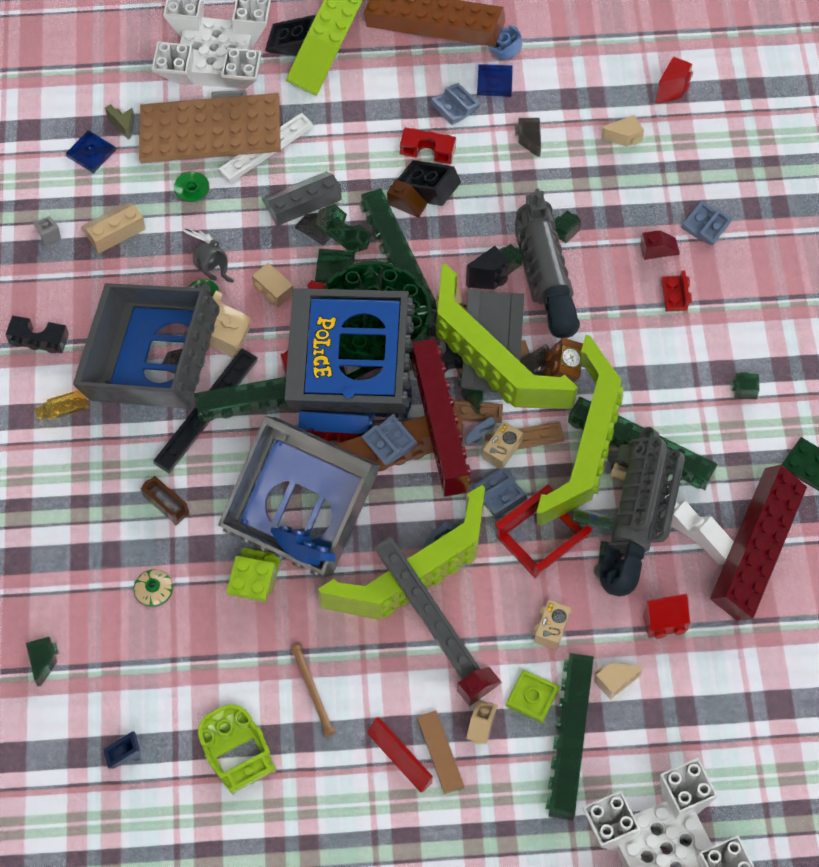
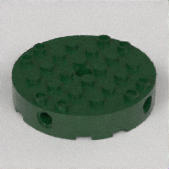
(384, 277)

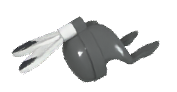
(209, 255)

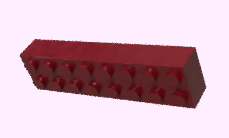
(440, 417)
(758, 543)

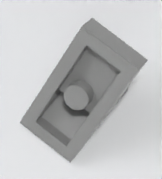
(48, 230)

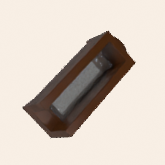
(165, 500)

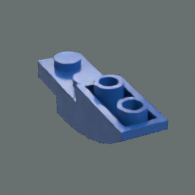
(300, 546)

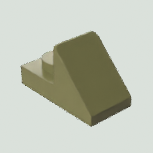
(123, 122)

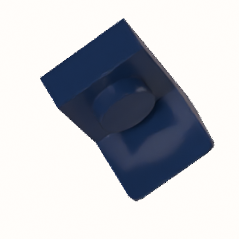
(122, 751)

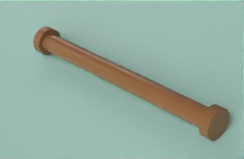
(328, 730)

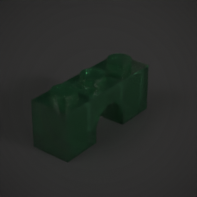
(332, 220)

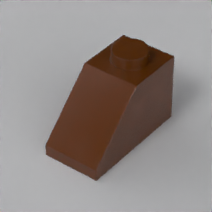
(405, 198)

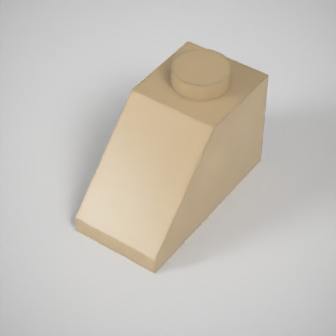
(624, 131)
(616, 677)
(481, 722)

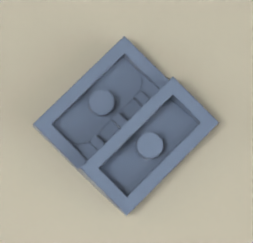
(455, 103)
(706, 223)
(389, 440)
(501, 492)

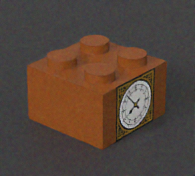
(564, 359)

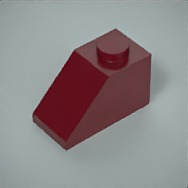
(658, 245)
(477, 685)

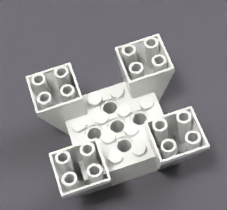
(210, 48)
(684, 795)

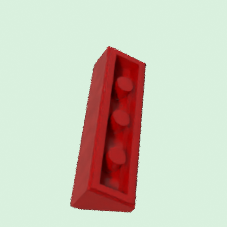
(400, 755)

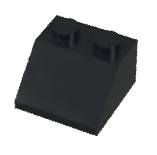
(488, 270)

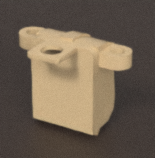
(230, 328)

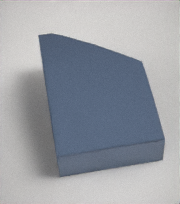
(475, 434)
(439, 532)

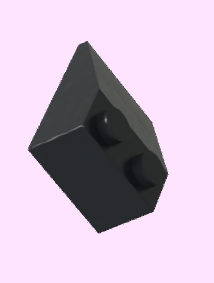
(289, 35)
(431, 180)

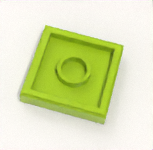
(532, 696)

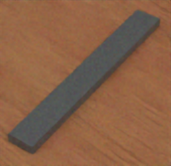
(426, 607)

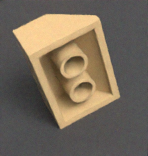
(114, 227)

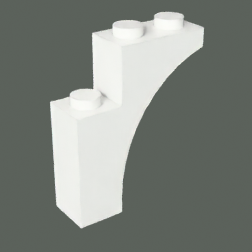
(702, 530)

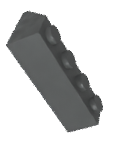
(303, 198)

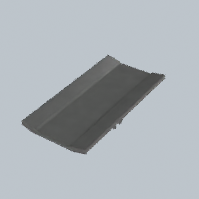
(503, 319)

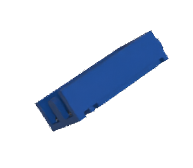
(336, 421)

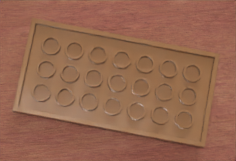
(209, 128)

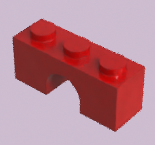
(416, 140)

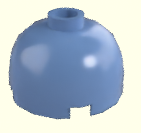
(508, 44)

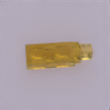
(62, 405)

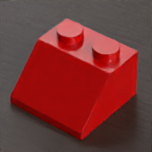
(674, 81)
(667, 616)

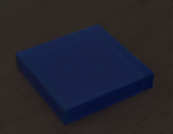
(494, 80)
(90, 151)

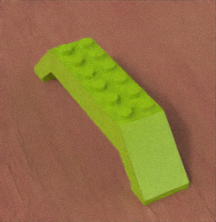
(322, 44)
(492, 359)
(595, 438)
(431, 565)

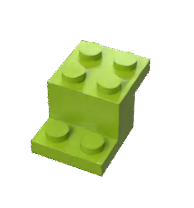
(253, 575)

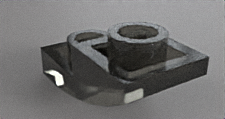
(535, 360)

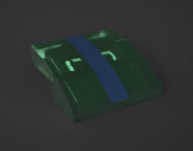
(593, 519)

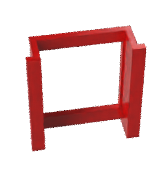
(523, 512)

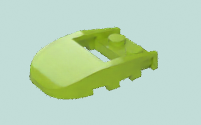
(226, 730)

